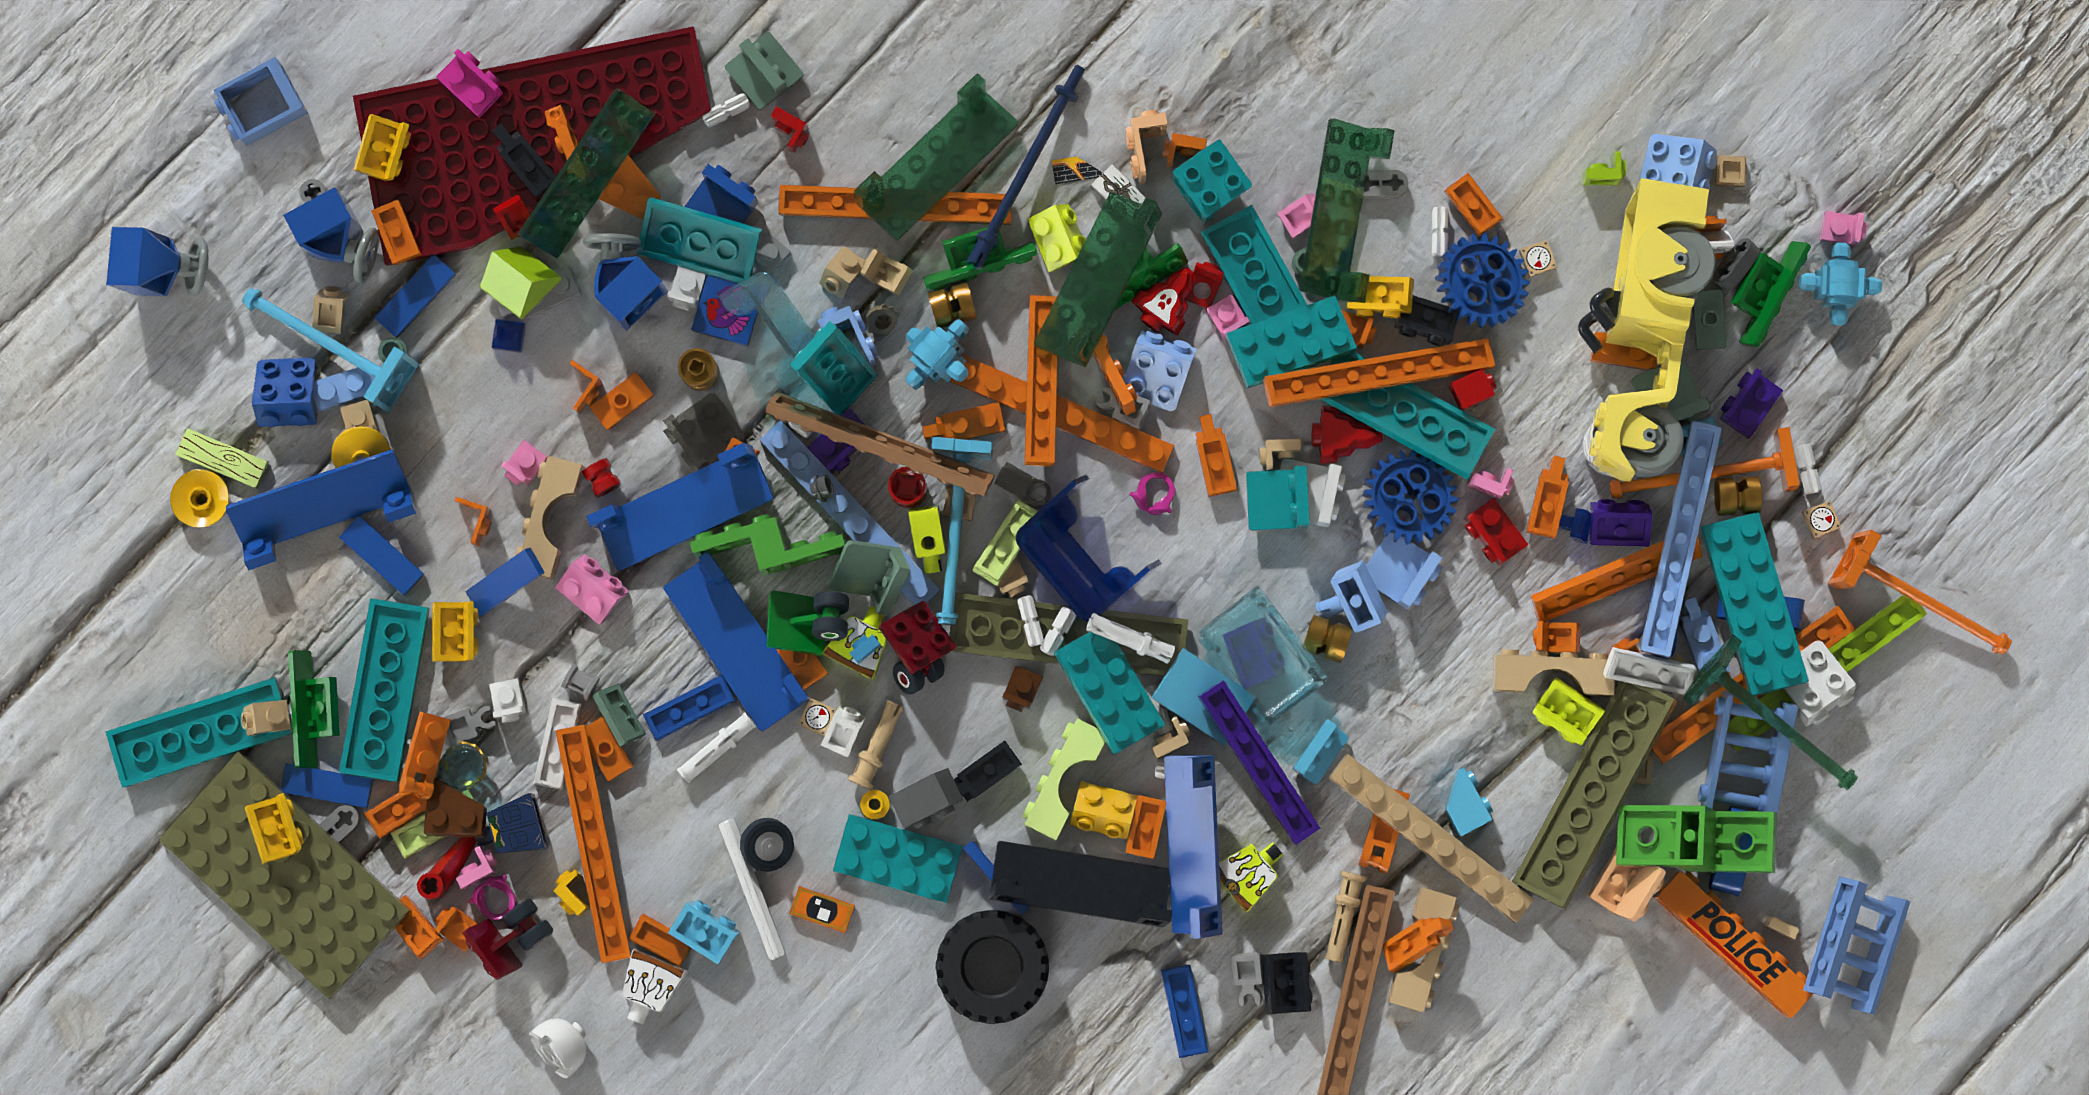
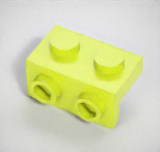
(1057, 236)
(1567, 711)

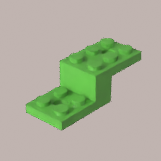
(768, 544)
(1696, 838)

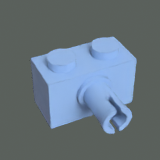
(1356, 597)

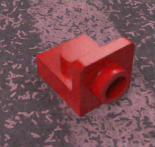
(788, 123)
(512, 215)

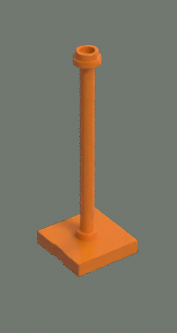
(1781, 460)
(1857, 560)

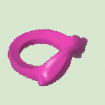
(1140, 495)
(480, 900)

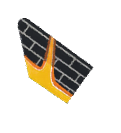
(1072, 170)

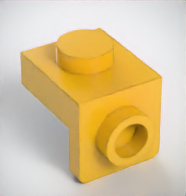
(570, 900)

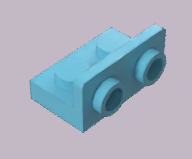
(1321, 752)
(704, 930)

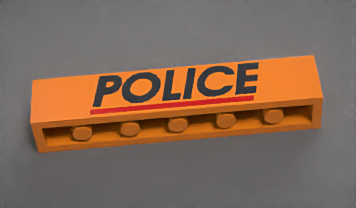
(1733, 943)

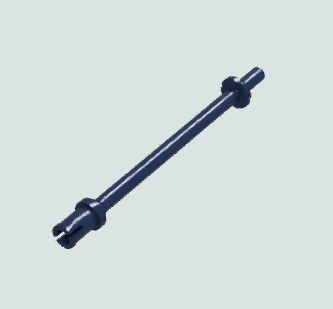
(988, 238)

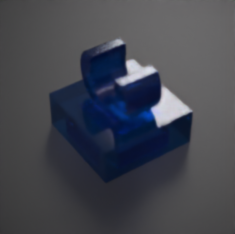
(508, 336)
(1578, 525)

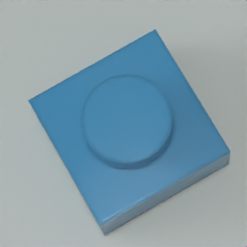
(864, 647)

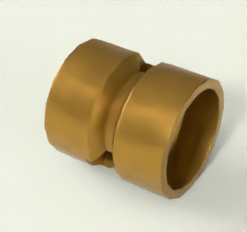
(942, 308)
(698, 369)
(1737, 495)
(1327, 638)

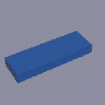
(415, 296)
(381, 555)
(505, 581)
(689, 707)
(327, 785)
(987, 867)
(1184, 1011)

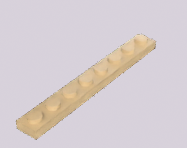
(1431, 838)

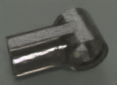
(1022, 485)

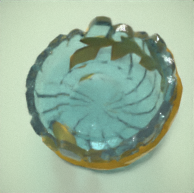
(463, 766)

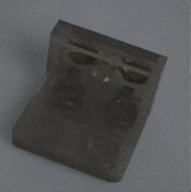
(703, 431)

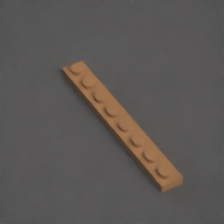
(879, 443)
(1356, 991)

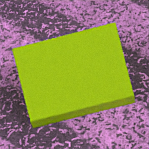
(517, 280)

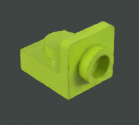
(1601, 175)

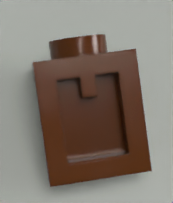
(1021, 689)

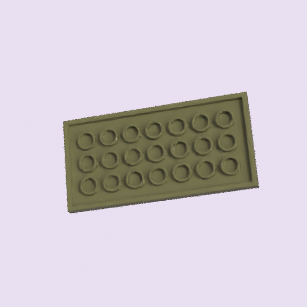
(310, 906)

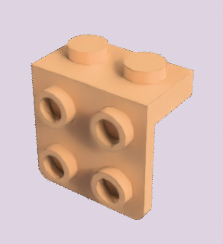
(1148, 125)
(1626, 888)

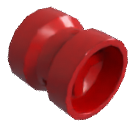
(601, 477)

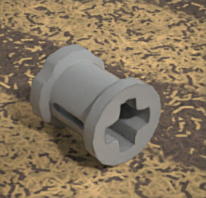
(306, 190)
(580, 682)

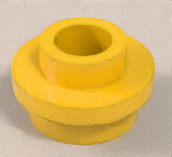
(884, 807)

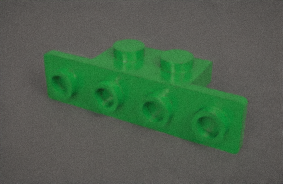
(959, 249)
(1153, 270)
(1765, 289)
(312, 708)

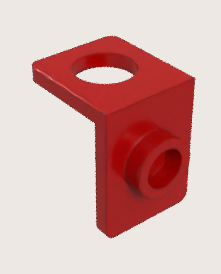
(1208, 274)

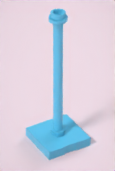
(388, 379)
(962, 451)

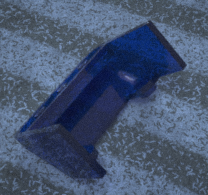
(1067, 564)

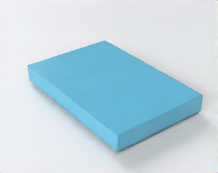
(1187, 680)

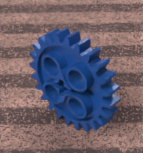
(1506, 276)
(1385, 507)

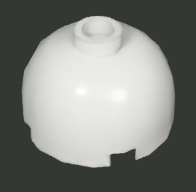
(560, 1044)

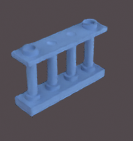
(1771, 775)
(1835, 940)

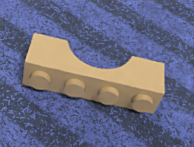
(558, 481)
(1515, 671)
(1413, 987)

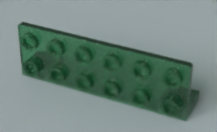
(936, 161)
(586, 173)
(1338, 210)
(1098, 278)

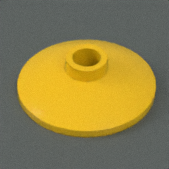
(357, 442)
(186, 493)

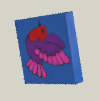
(715, 321)

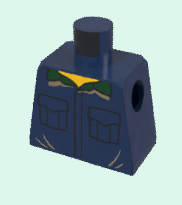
(515, 827)

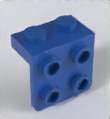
(723, 196)
(284, 392)

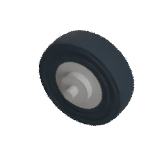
(767, 844)

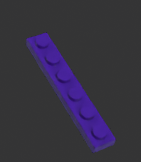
(1258, 762)

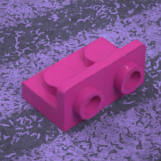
(469, 84)

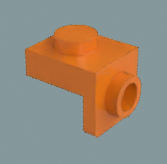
(1557, 637)

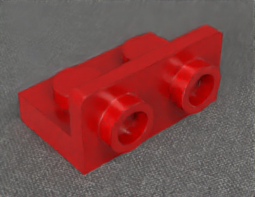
(1495, 532)

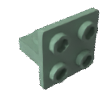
(763, 70)

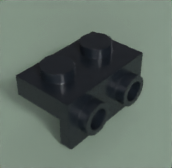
(1429, 321)
(1286, 983)

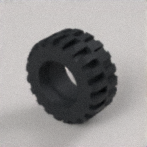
(952, 976)

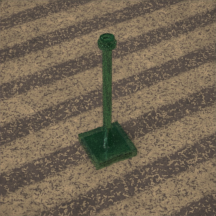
(1715, 672)

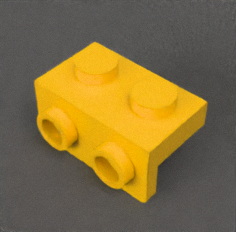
(382, 148)
(1386, 296)
(454, 631)
(1103, 810)
(274, 828)

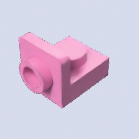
(1298, 215)
(1843, 228)
(1227, 316)
(524, 464)
(1486, 483)
(473, 873)

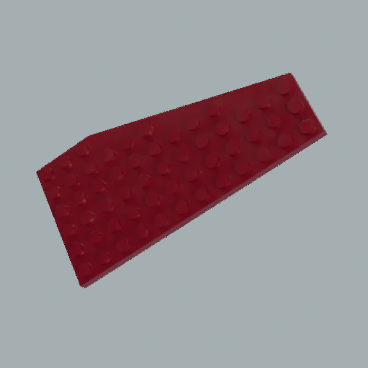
(452, 158)

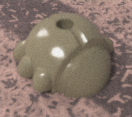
(882, 319)

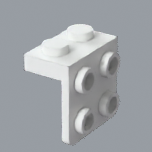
(1322, 489)
(1827, 685)

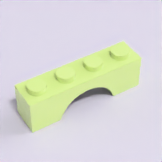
(1047, 813)

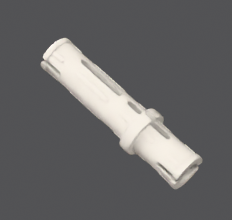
(1123, 635)
(743, 724)

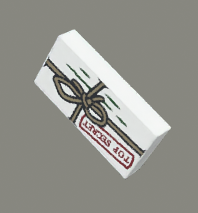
(1115, 182)

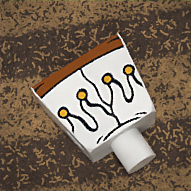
(650, 984)

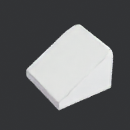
(1720, 240)

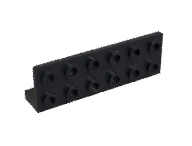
(1080, 884)

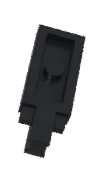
(524, 161)
(987, 771)

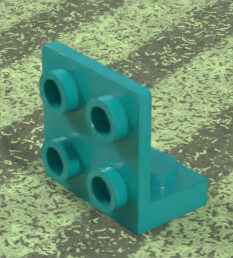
(1210, 180)
(1277, 499)

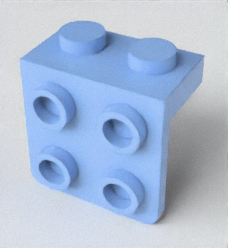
(1679, 161)
(845, 319)
(1159, 368)
(1402, 570)

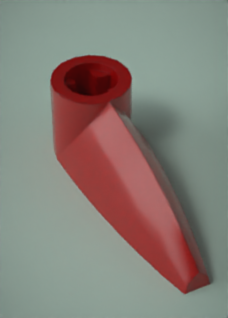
(446, 868)

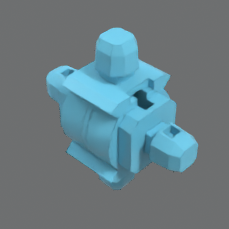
(1840, 284)
(937, 354)

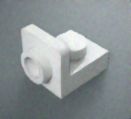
(687, 288)
(507, 700)
(843, 730)

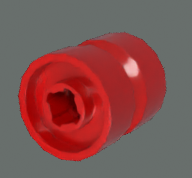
(907, 488)

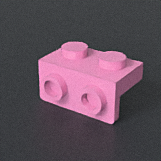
(591, 588)

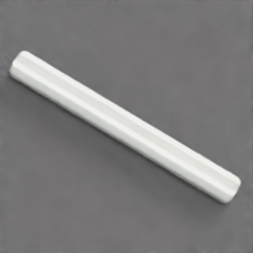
(752, 891)

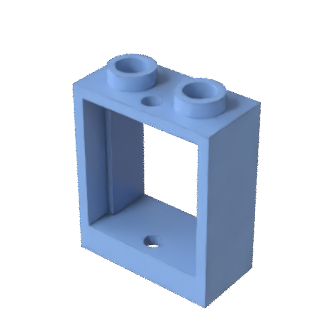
(246, 81)

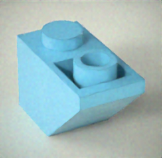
(1464, 806)

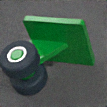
(805, 622)

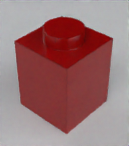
(1472, 389)

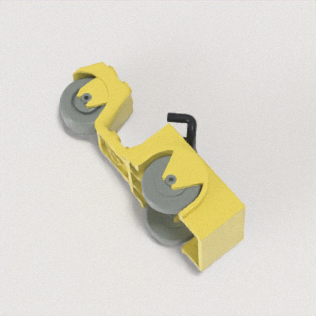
(1650, 308)

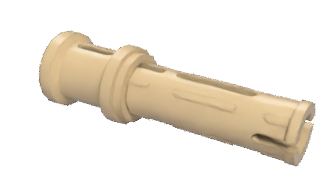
(871, 758)
(1347, 902)

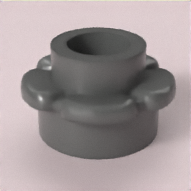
(822, 488)

